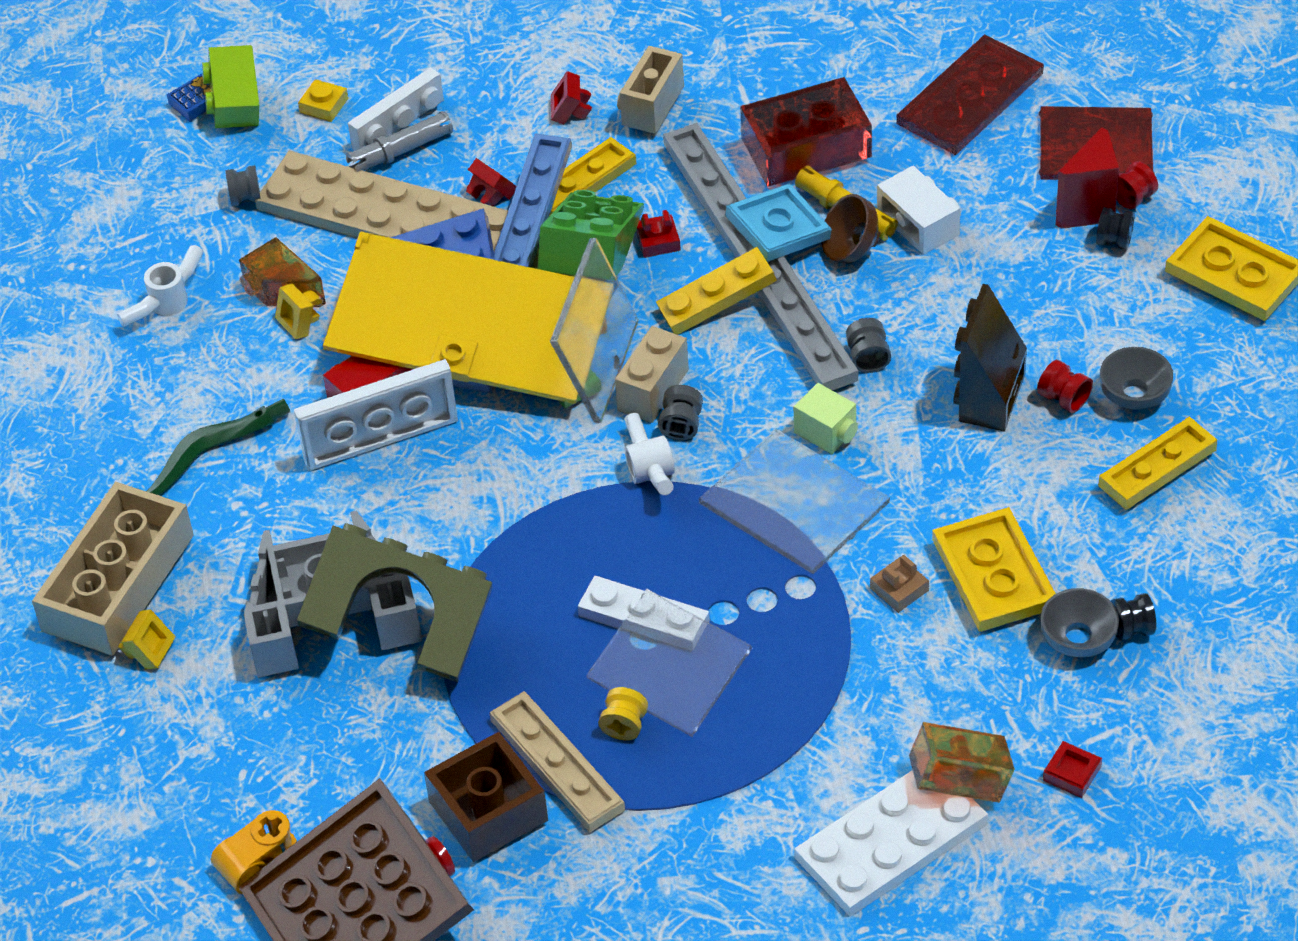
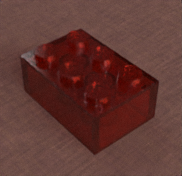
(805, 128)

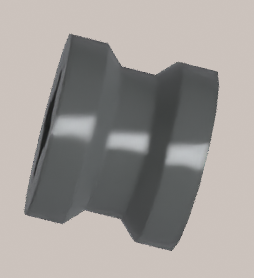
(243, 185)

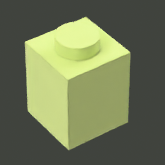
(825, 418)

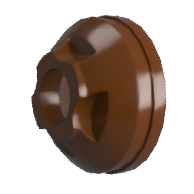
(847, 221)

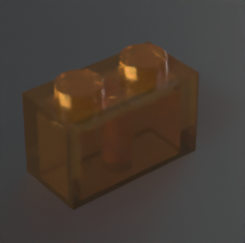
(961, 762)

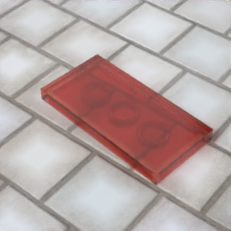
(969, 94)

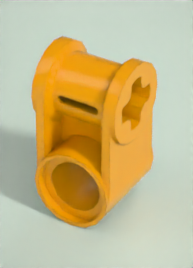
(251, 848)

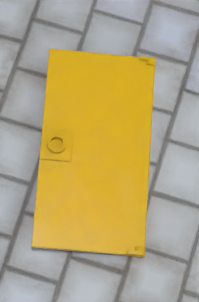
(435, 304)

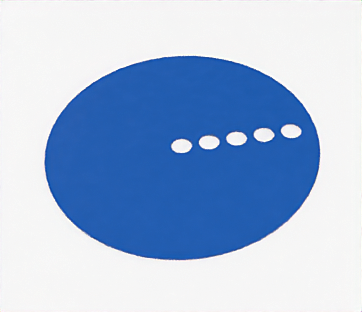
(683, 553)

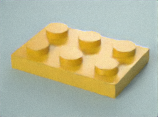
(1235, 268)
(993, 568)

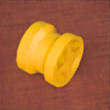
(623, 713)

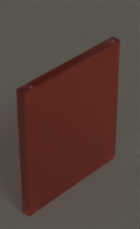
(1070, 128)

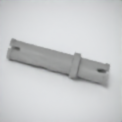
(386, 148)

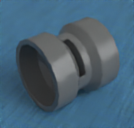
(868, 345)
(680, 412)

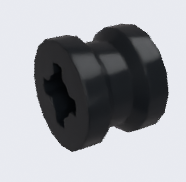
(1115, 228)
(1135, 616)

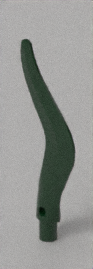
(209, 436)

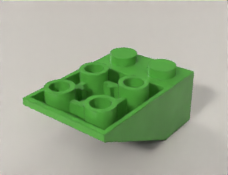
(586, 217)

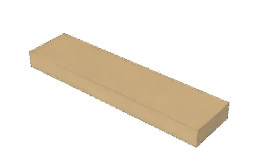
(557, 761)

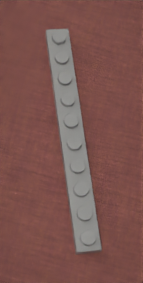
(786, 297)

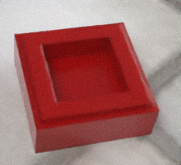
(1072, 769)

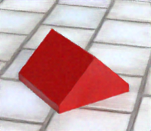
(1088, 183)

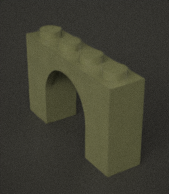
(353, 560)

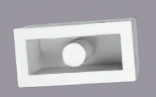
(921, 208)

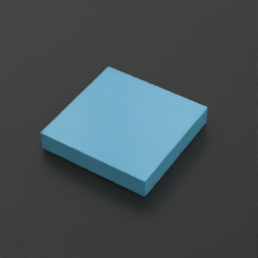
(778, 222)

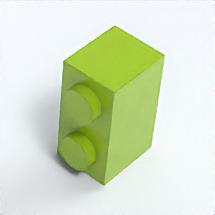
(232, 85)

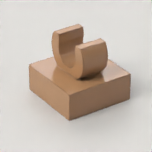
(899, 583)

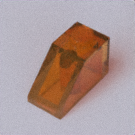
(277, 266)

